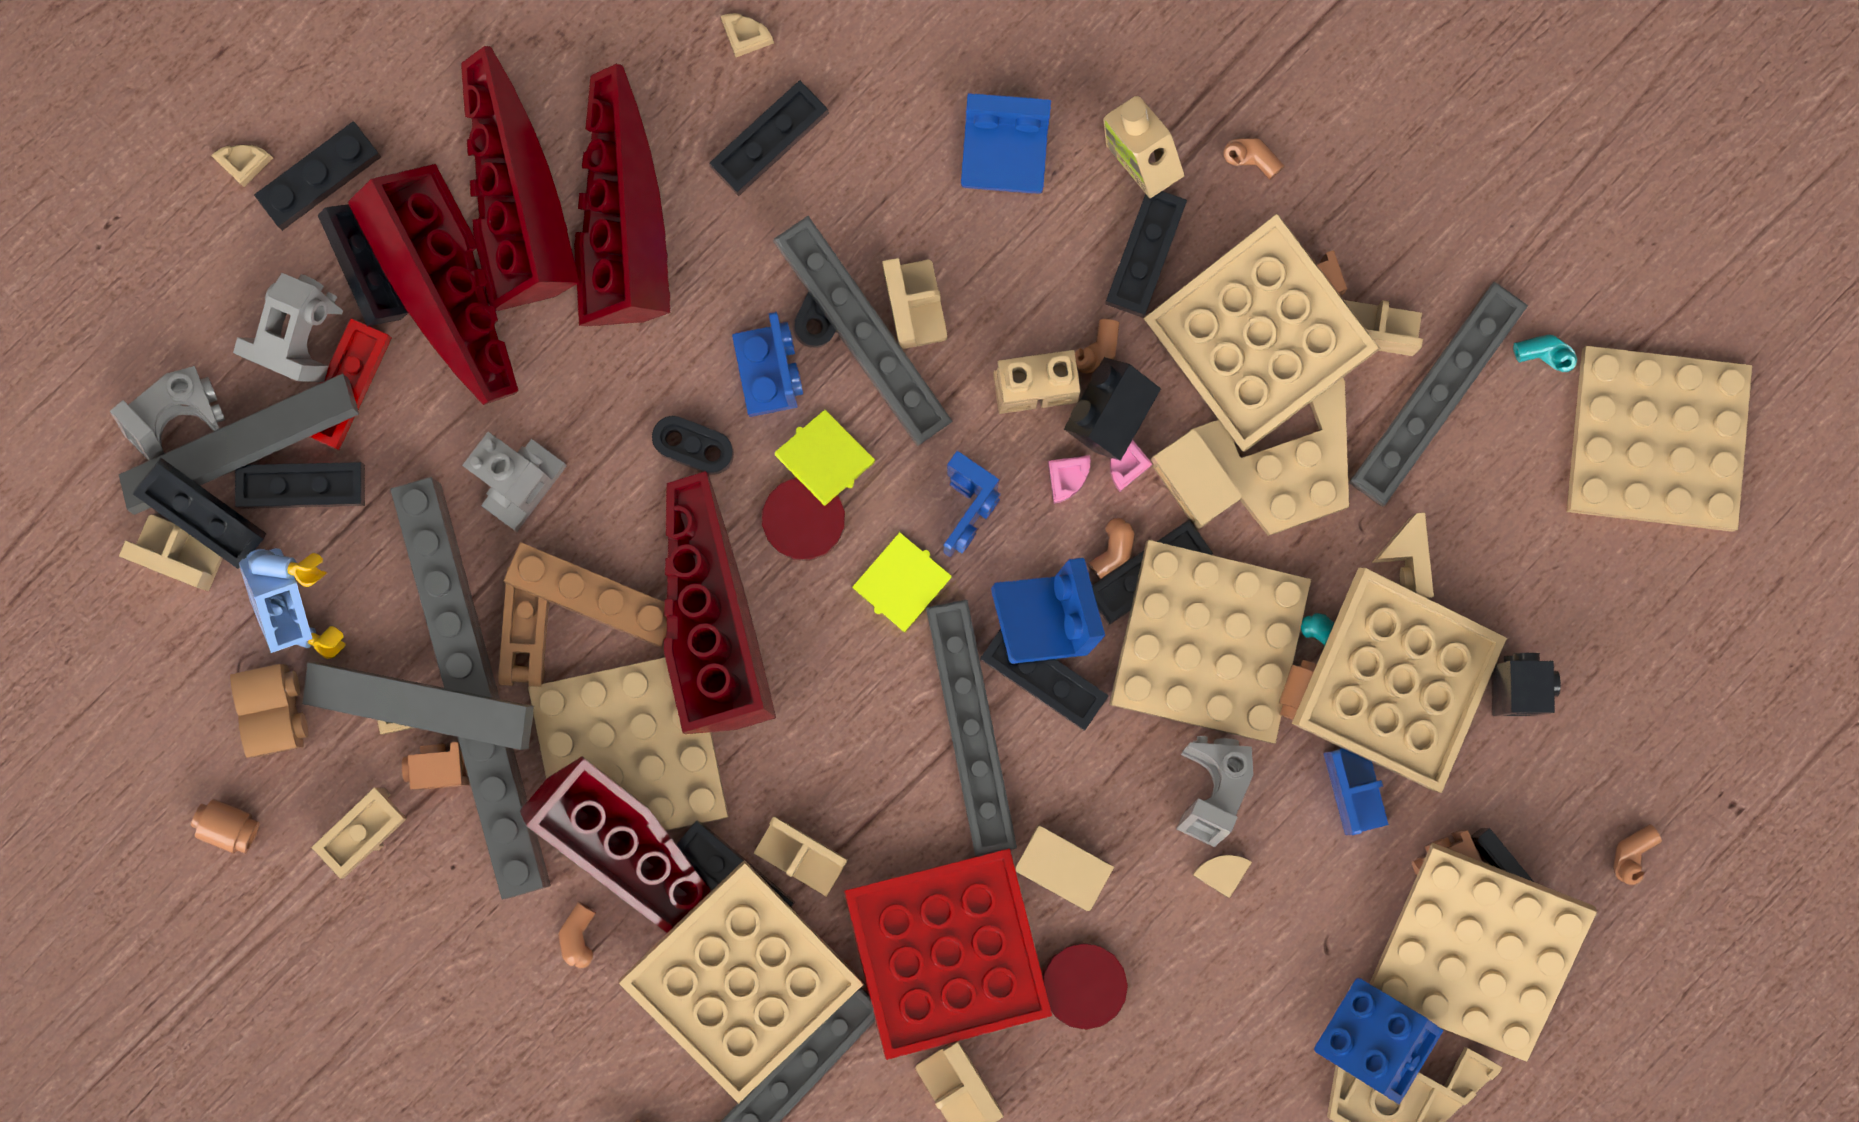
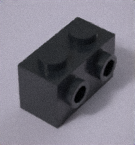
(1112, 408)
(1524, 686)

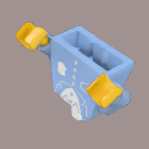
(279, 604)

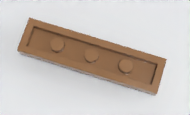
(588, 594)

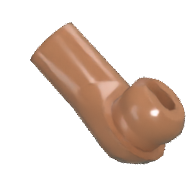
(1105, 346)
(1119, 548)
(571, 937)

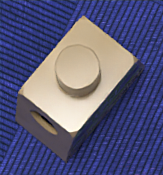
(1135, 133)

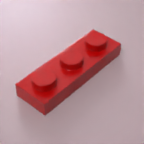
(358, 359)

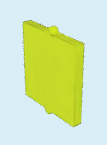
(824, 457)
(902, 582)

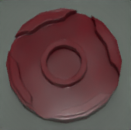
(800, 523)
(1085, 986)

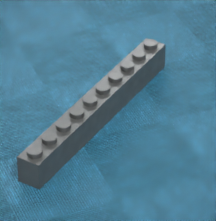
(467, 668)

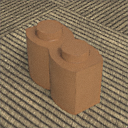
(268, 710)

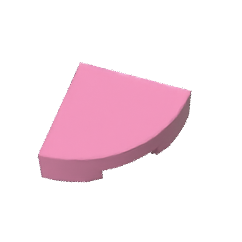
(1130, 467)
(1068, 476)

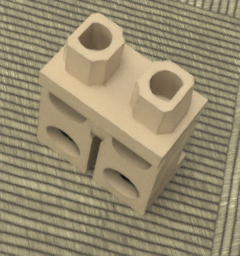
(1038, 377)

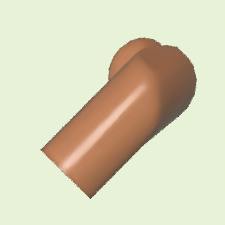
(1252, 152)
(1629, 854)

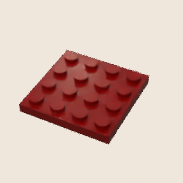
(947, 953)

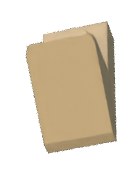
(1412, 546)

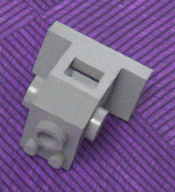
(289, 354)
(150, 412)
(515, 478)
(1231, 775)

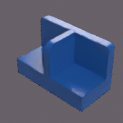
(1355, 791)

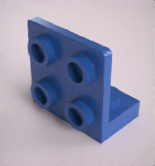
(1005, 143)
(764, 368)
(970, 479)
(1049, 615)
(1378, 1040)

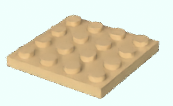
(1261, 333)
(1659, 438)
(1210, 641)
(1399, 680)
(632, 733)
(1482, 951)
(741, 981)

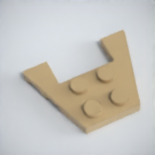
(1296, 478)
(1424, 1101)

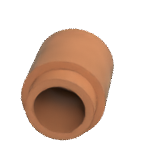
(1295, 688)
(225, 826)

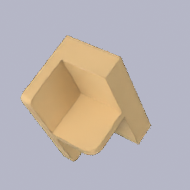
(914, 303)
(1390, 327)
(1195, 479)
(173, 553)
(359, 832)
(801, 856)
(1063, 868)
(958, 1086)

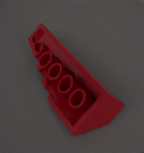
(521, 219)
(623, 234)
(433, 270)
(709, 625)
(615, 842)

